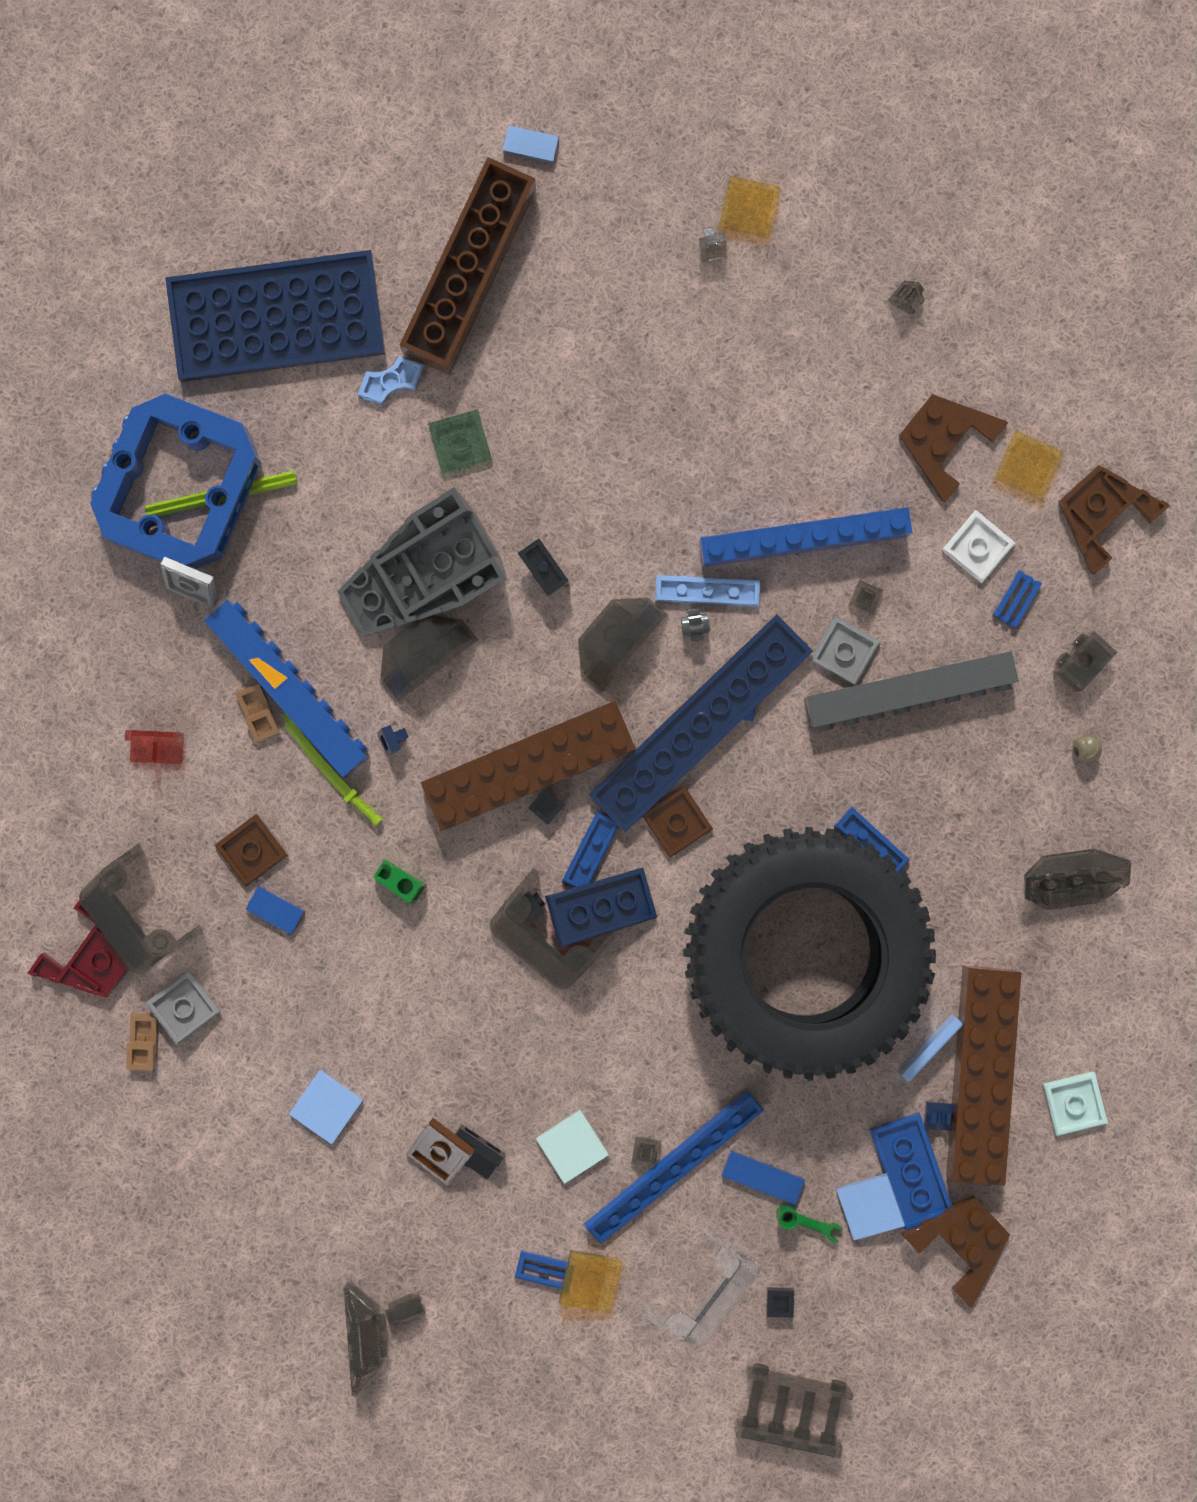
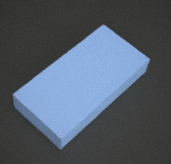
(530, 144)

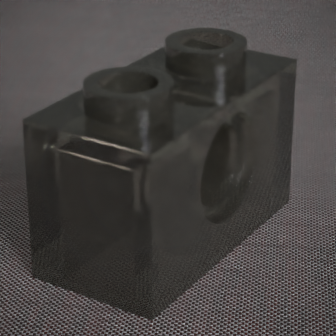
(1097, 653)

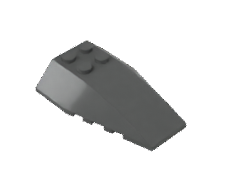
(424, 568)

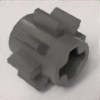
(695, 624)

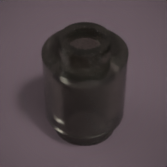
(405, 1310)

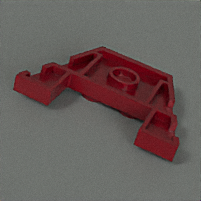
(92, 968)

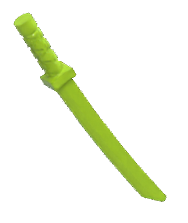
(349, 793)

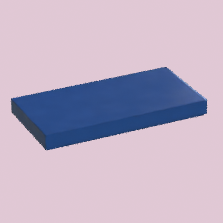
(911, 1169)

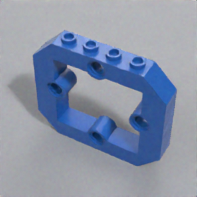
(133, 443)

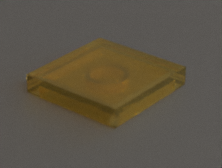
(749, 207)
(1028, 465)
(590, 1281)

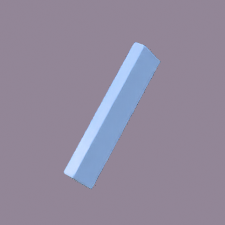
(707, 591)

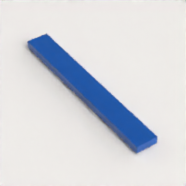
(673, 1167)

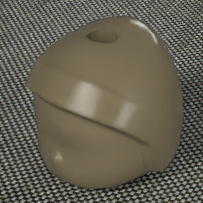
(1087, 748)

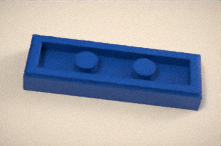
(857, 825)
(590, 851)
(763, 1177)

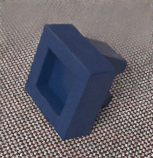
(390, 739)
(938, 1115)

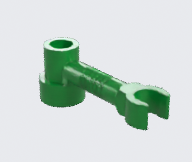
(795, 1219)

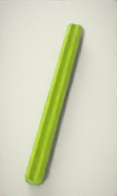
(198, 500)

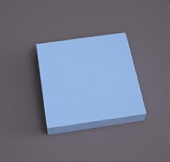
(326, 1106)
(870, 1206)

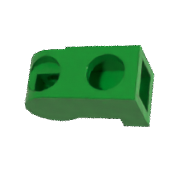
(399, 881)

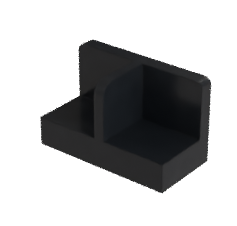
(543, 567)
(485, 1156)

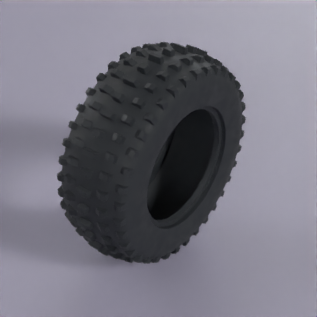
(895, 970)

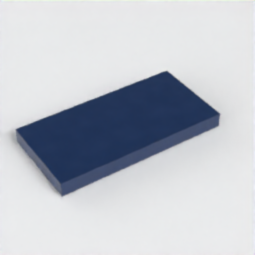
(601, 907)

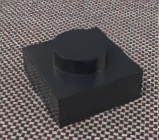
(546, 806)
(536, 903)
(780, 1302)

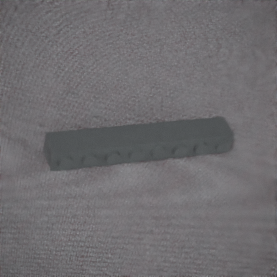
(911, 689)

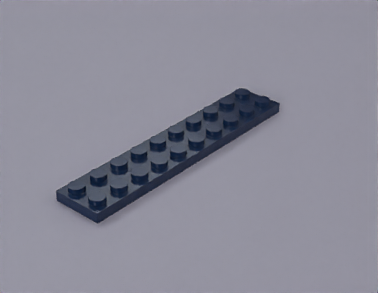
(700, 723)

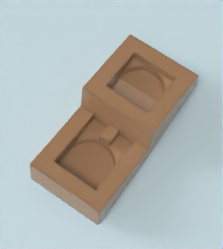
(257, 712)
(143, 1042)

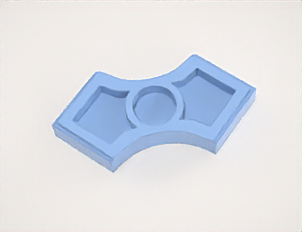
(379, 385)

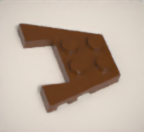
(937, 431)
(1098, 502)
(972, 1235)

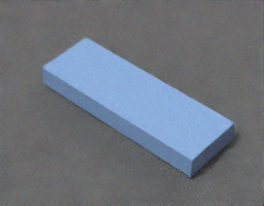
(930, 1048)

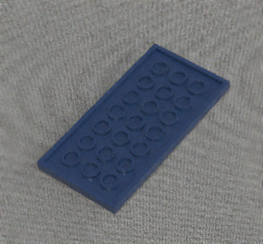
(275, 315)

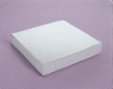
(978, 546)

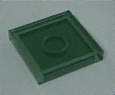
(460, 441)

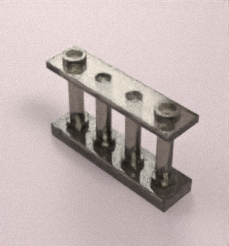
(775, 1431)

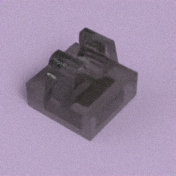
(712, 245)
(906, 295)
(865, 597)
(646, 1151)

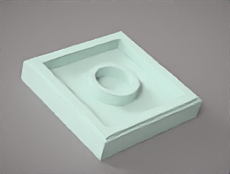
(1075, 1103)
(572, 1146)

